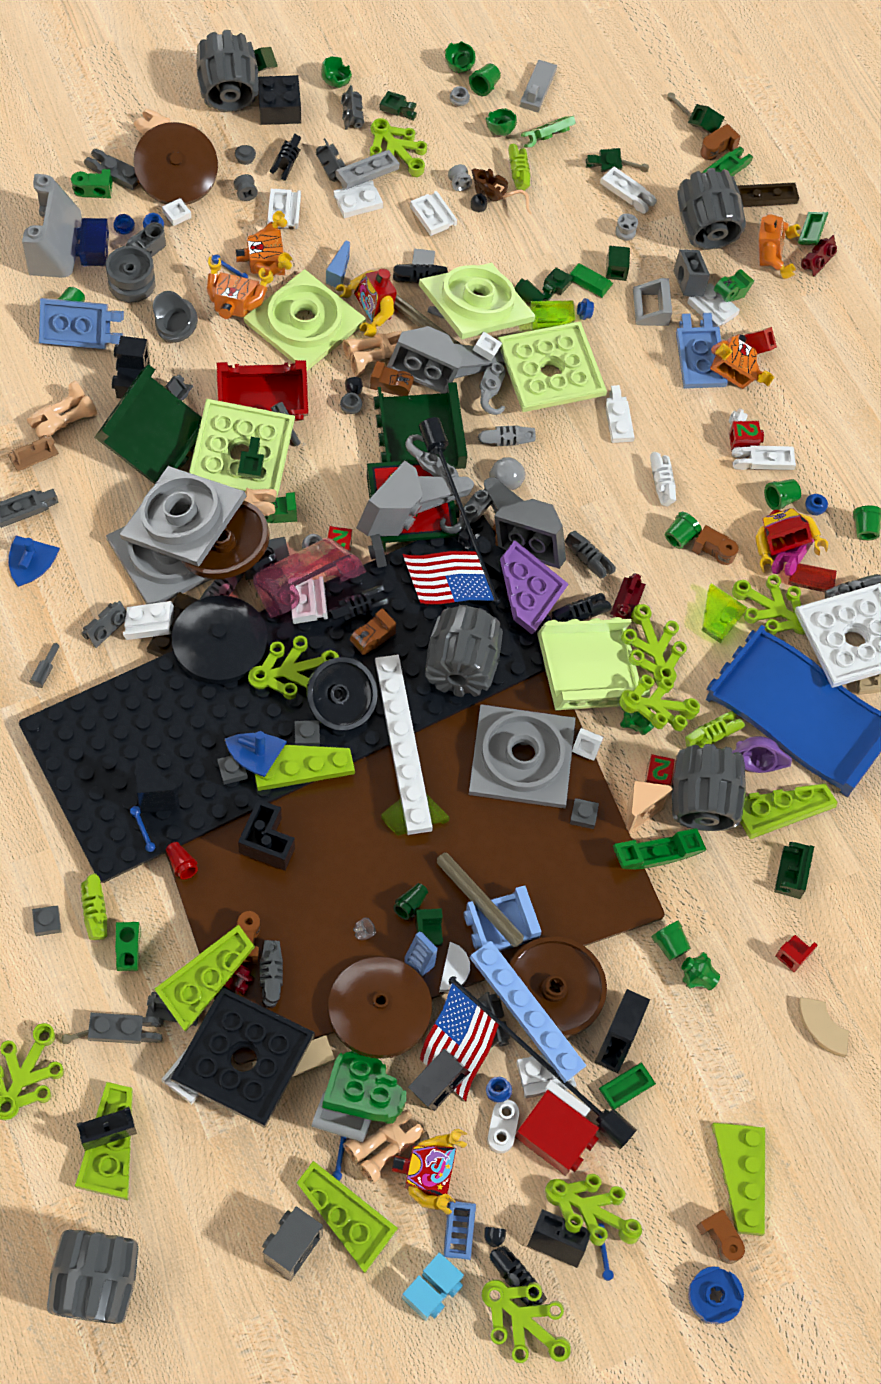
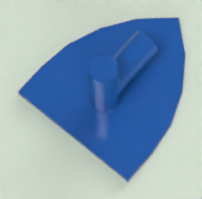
(30, 559)
(255, 751)

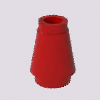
(182, 862)

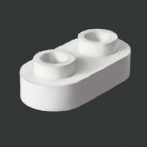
(503, 1125)

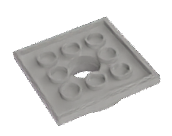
(185, 535)
(154, 574)
(503, 776)

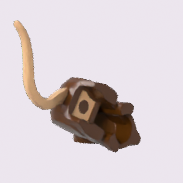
(494, 186)

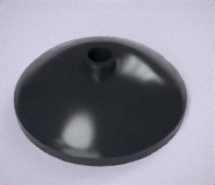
(356, 691)

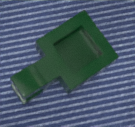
(396, 103)
(607, 159)
(556, 282)
(251, 462)

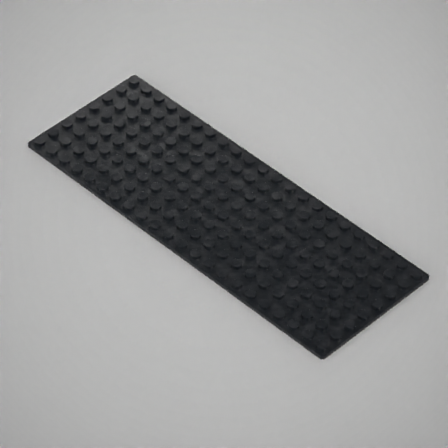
(182, 723)

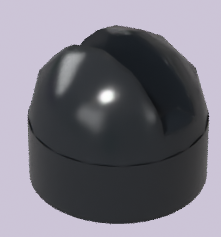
(476, 203)
(354, 385)
(494, 1236)

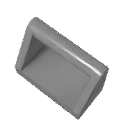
(656, 287)
(340, 1123)

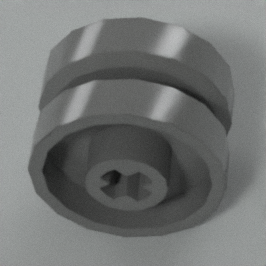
(130, 274)

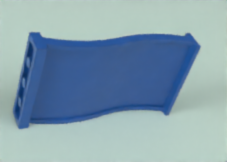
(799, 710)

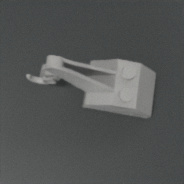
(437, 361)
(407, 493)

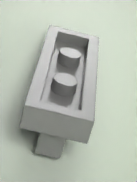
(538, 86)
(367, 169)

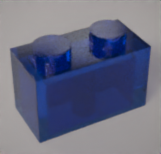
(93, 241)

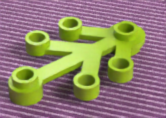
(382, 130)
(774, 607)
(653, 647)
(288, 669)
(632, 701)
(23, 1076)
(590, 1208)
(523, 1317)

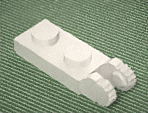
(628, 190)
(764, 457)

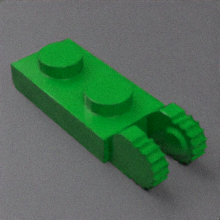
(732, 162)

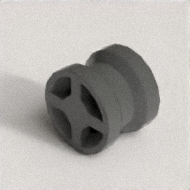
(245, 187)

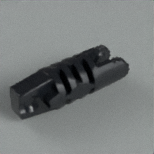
(287, 156)
(413, 273)
(357, 604)
(582, 609)
(515, 1273)

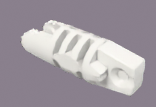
(663, 478)

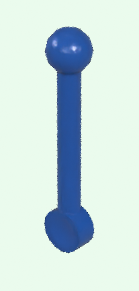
(215, 260)
(135, 812)
(337, 1174)
(607, 1274)

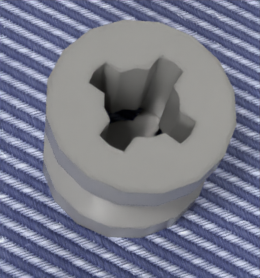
(459, 176)
(626, 227)

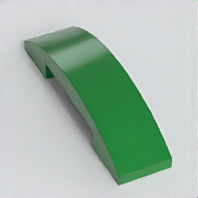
(660, 851)

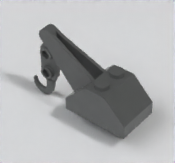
(528, 522)

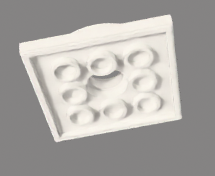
(828, 622)

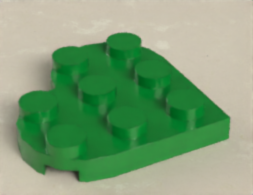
(364, 1089)

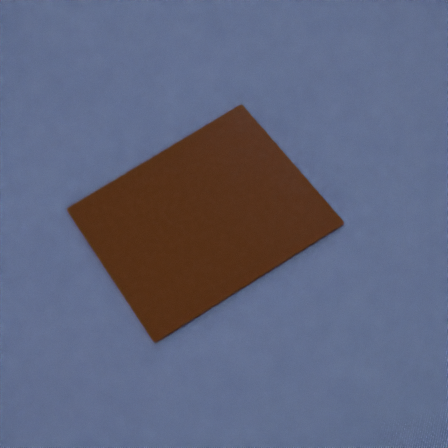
(356, 866)

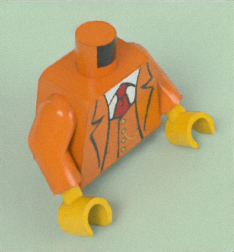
(772, 242)
(266, 249)
(235, 294)
(738, 362)

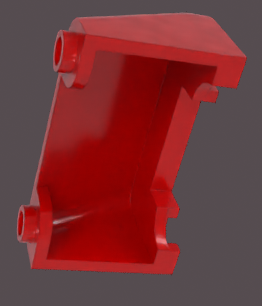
(265, 386)

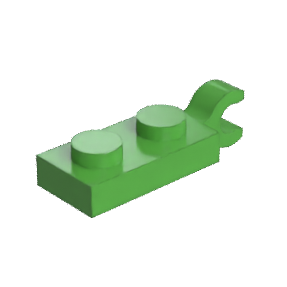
(546, 130)

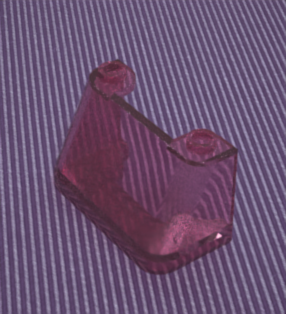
(278, 581)

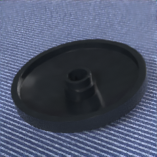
(219, 639)

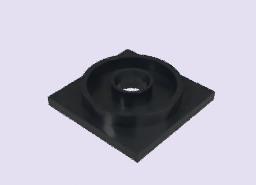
(234, 1025)

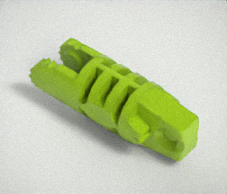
(519, 167)
(715, 730)
(94, 908)

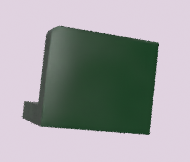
(265, 58)
(706, 118)
(618, 263)
(430, 924)

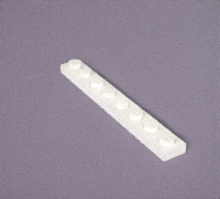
(403, 745)

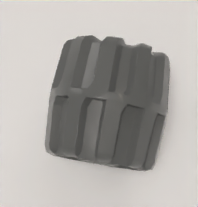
(227, 71)
(711, 209)
(464, 651)
(708, 788)
(93, 1276)

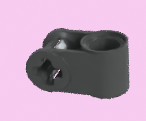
(150, 238)

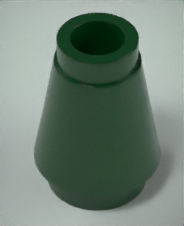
(528, 291)
(410, 901)

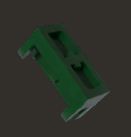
(794, 869)

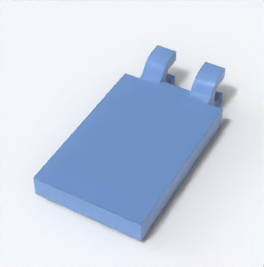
(77, 323)
(696, 354)

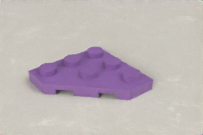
(529, 586)

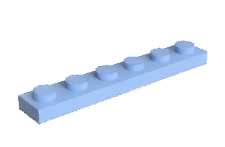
(527, 1011)

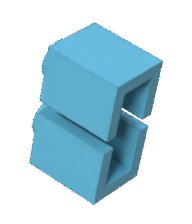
(443, 1278)

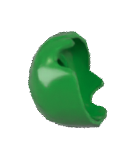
(460, 57)
(335, 72)
(501, 121)

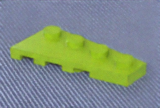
(781, 808)
(743, 1166)
(350, 1218)

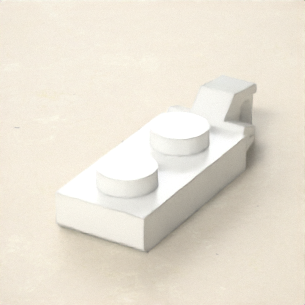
(619, 417)

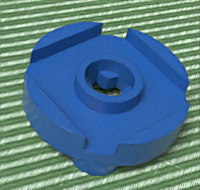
(722, 1281)

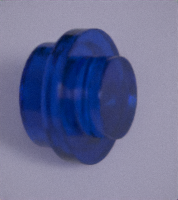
(123, 224)

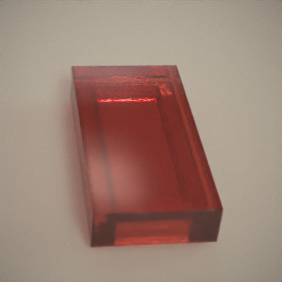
(813, 578)

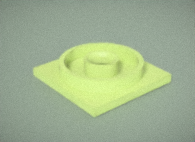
(472, 313)
(304, 338)
(555, 346)
(230, 425)

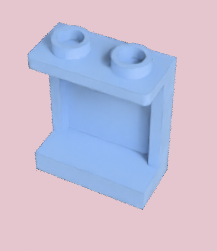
(516, 908)

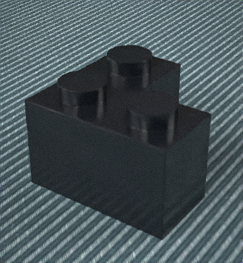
(131, 357)
(262, 840)

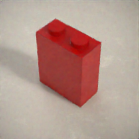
(557, 1133)

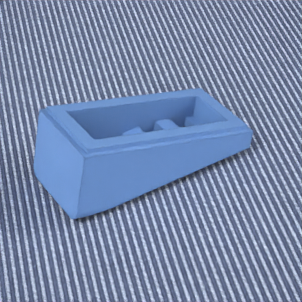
(336, 270)
(421, 954)
(454, 1253)

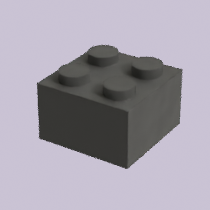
(292, 1242)

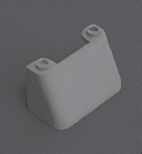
(52, 247)

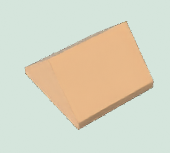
(645, 802)

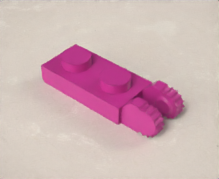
(791, 557)

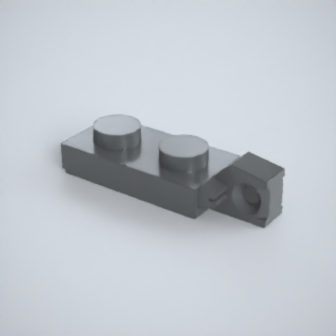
(26, 506)

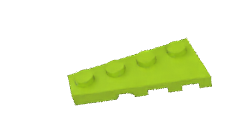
(306, 764)
(200, 980)
(107, 1167)

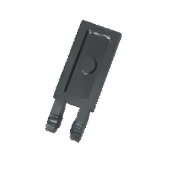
(120, 171)
(123, 1028)

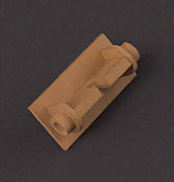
(33, 453)

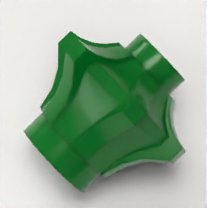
(637, 722)
(700, 972)

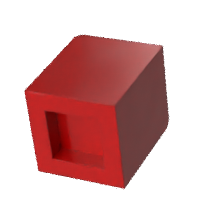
(761, 340)
(795, 953)

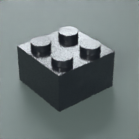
(279, 100)

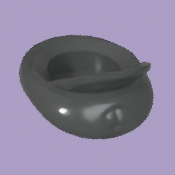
(174, 317)

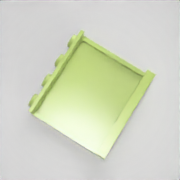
(587, 662)

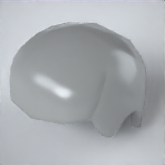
(508, 472)

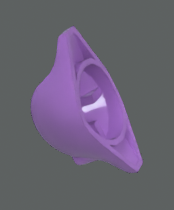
(762, 755)

